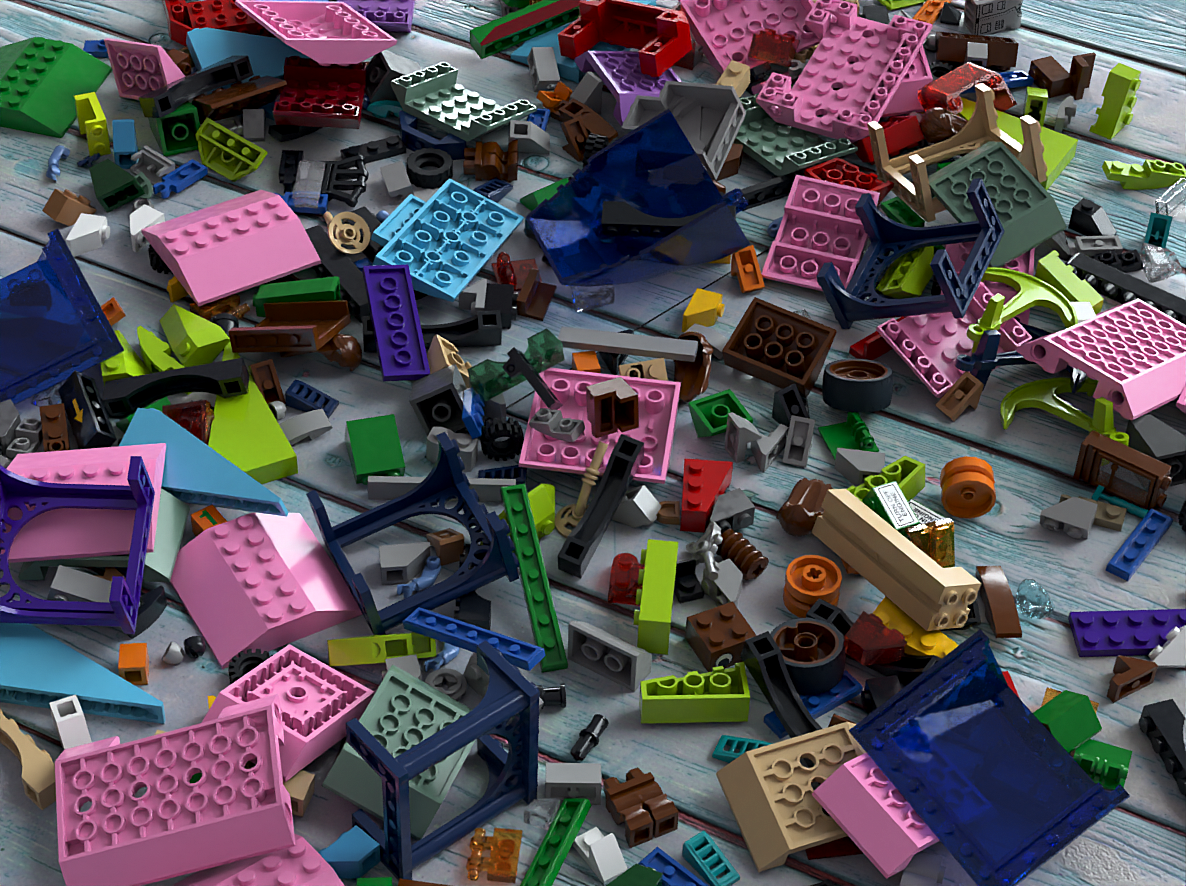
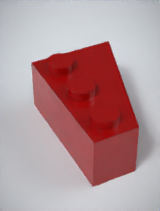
(700, 490)

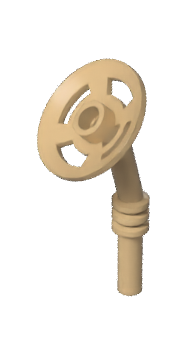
(345, 232)
(579, 509)

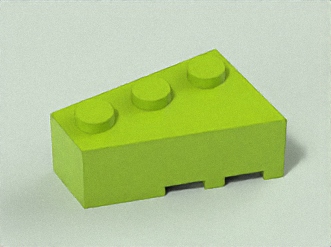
(1118, 101)
(1057, 274)

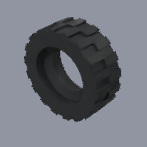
(429, 178)

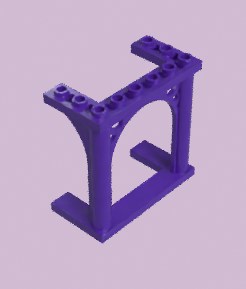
(124, 594)

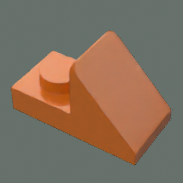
(747, 269)

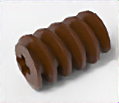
(742, 554)

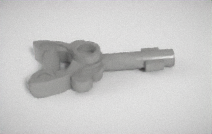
(705, 550)

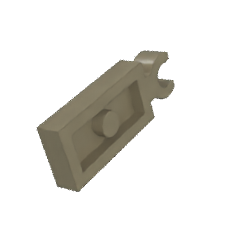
(1107, 515)

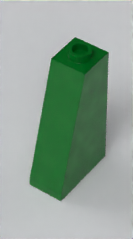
(297, 291)

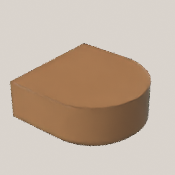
(669, 512)

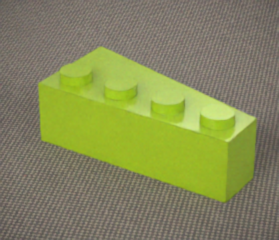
(656, 595)
(696, 697)

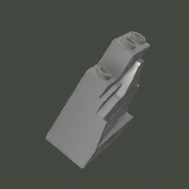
(705, 113)

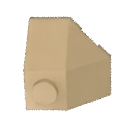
(444, 354)

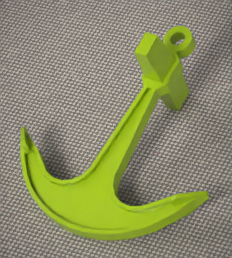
(1031, 293)
(1044, 394)

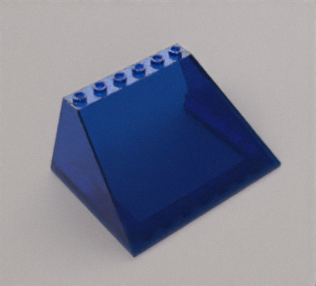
(49, 324)
(982, 768)

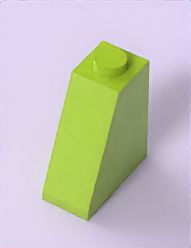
(1036, 104)

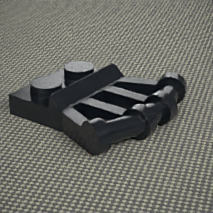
(338, 170)

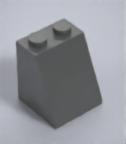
(382, 70)
(439, 399)
(1160, 442)

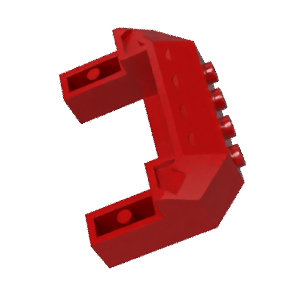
(208, 13)
(654, 30)

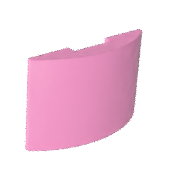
(817, 230)

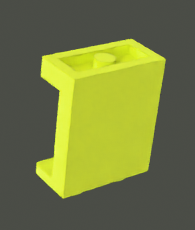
(92, 123)

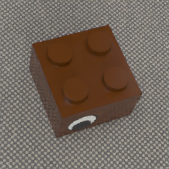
(718, 635)

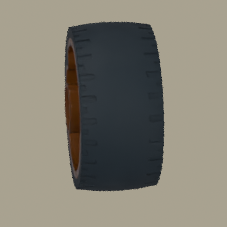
(857, 385)
(811, 654)

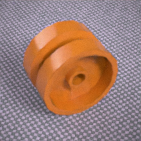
(967, 487)
(808, 580)

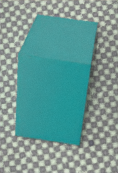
(1158, 230)

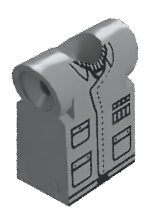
(991, 16)

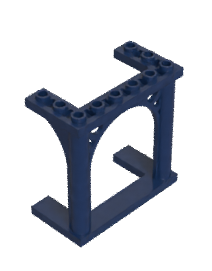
(889, 236)
(440, 486)
(511, 774)

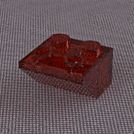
(773, 48)
(873, 642)

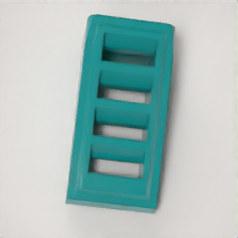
(742, 744)
(701, 846)

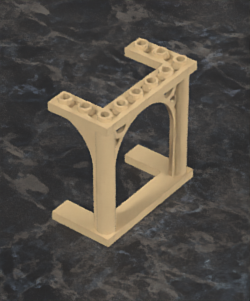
(978, 131)

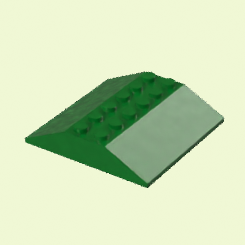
(41, 83)

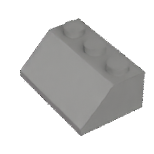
(608, 655)

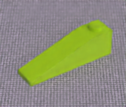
(192, 337)
(124, 364)

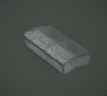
(308, 183)
(1173, 200)

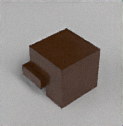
(612, 407)

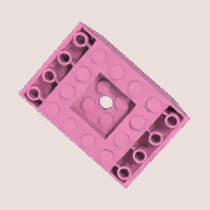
(312, 702)

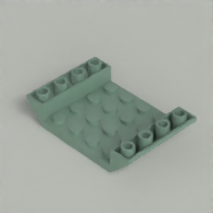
(448, 106)
(784, 147)
(1020, 201)
(158, 564)
(400, 717)

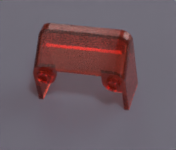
(945, 90)

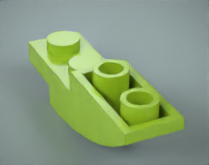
(1151, 175)
(156, 353)
(378, 648)

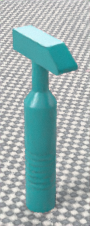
(1131, 508)

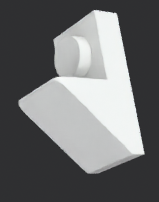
(601, 854)

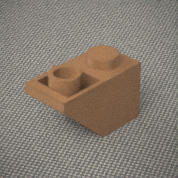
(66, 207)

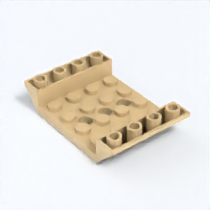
(774, 793)

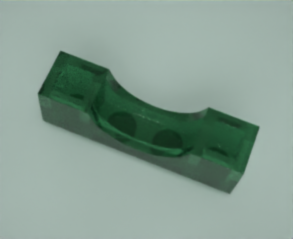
(490, 378)

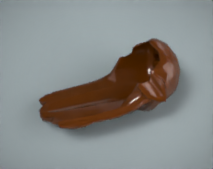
(940, 124)
(340, 348)
(694, 375)
(803, 506)

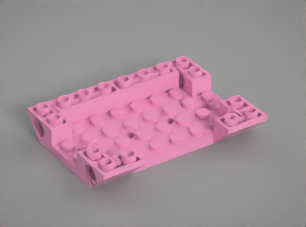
(863, 86)
(1125, 349)
(176, 822)

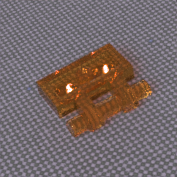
(219, 306)
(503, 858)

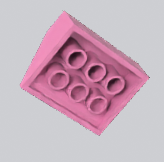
(140, 67)

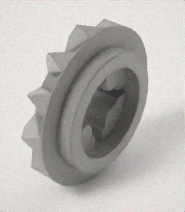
(454, 680)

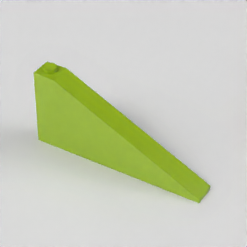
(1058, 148)
(250, 434)

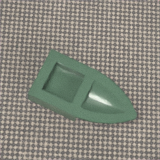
(145, 184)

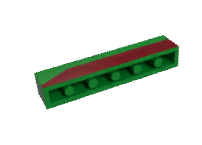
(522, 25)

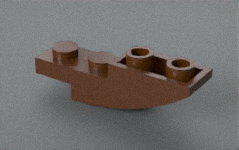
(593, 122)
(54, 428)

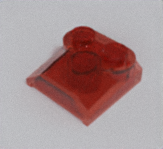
(192, 416)
(624, 579)

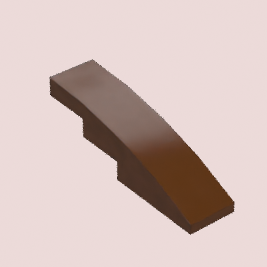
(999, 602)

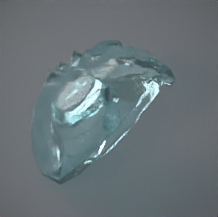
(1033, 600)

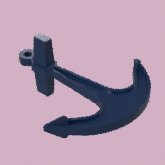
(986, 357)

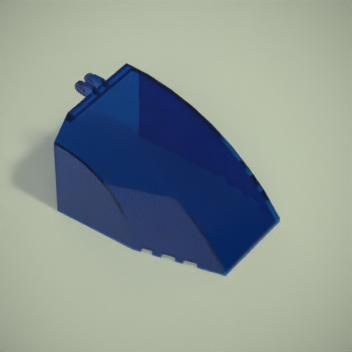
(655, 174)

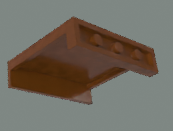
(292, 327)

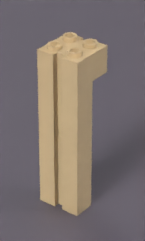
(893, 564)

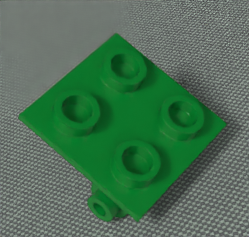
(848, 435)
(1104, 763)

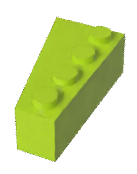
(905, 471)

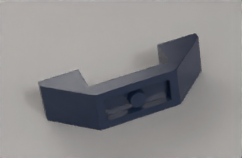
(417, 140)

